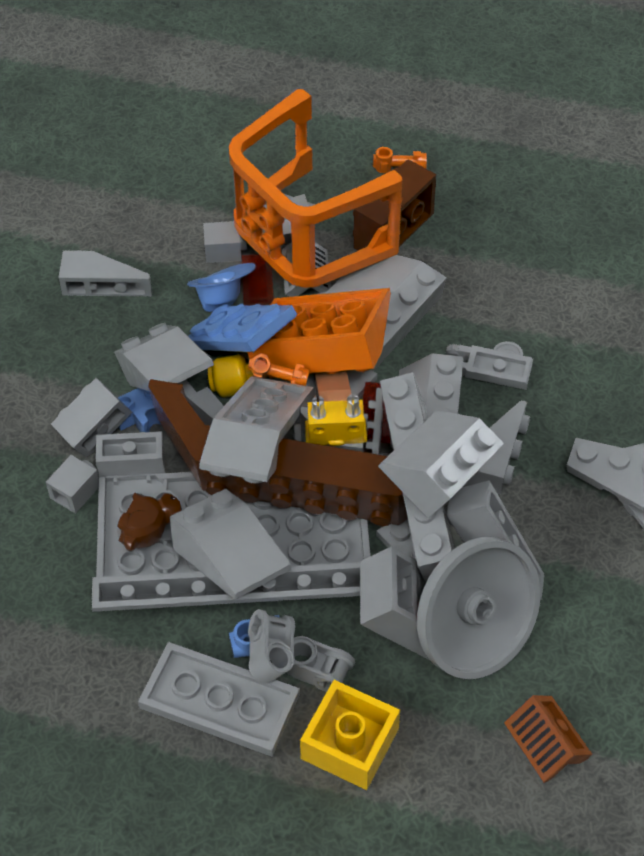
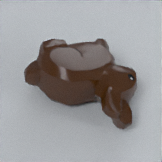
(146, 520)

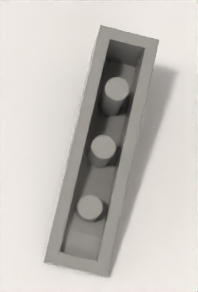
(479, 513)

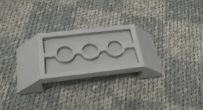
(251, 426)

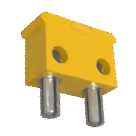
(335, 422)

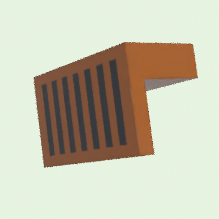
(546, 736)

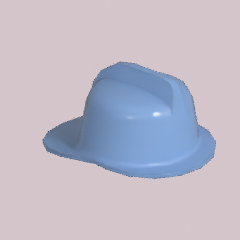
(221, 286)

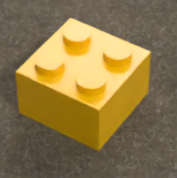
(350, 734)

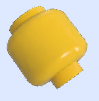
(228, 375)

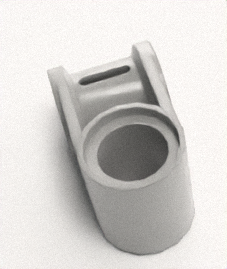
(270, 640)
(322, 663)

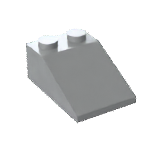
(162, 355)
(227, 544)

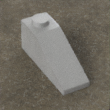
(98, 275)

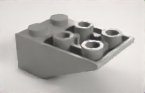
(391, 597)

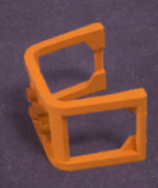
(253, 217)

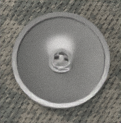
(478, 607)

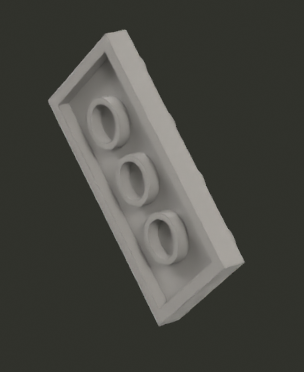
(219, 699)

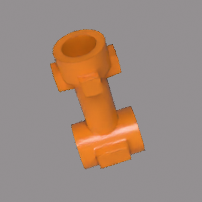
(385, 160)
(262, 368)

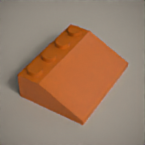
(331, 332)

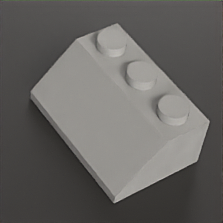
(438, 382)
(440, 458)

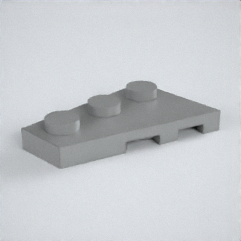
(610, 469)

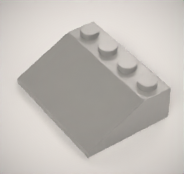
(413, 293)

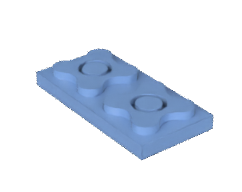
(241, 327)

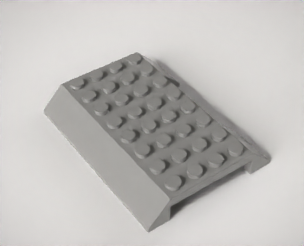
(320, 547)

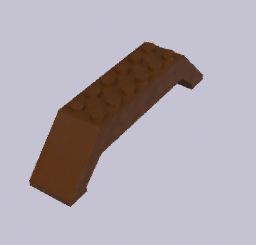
(305, 474)

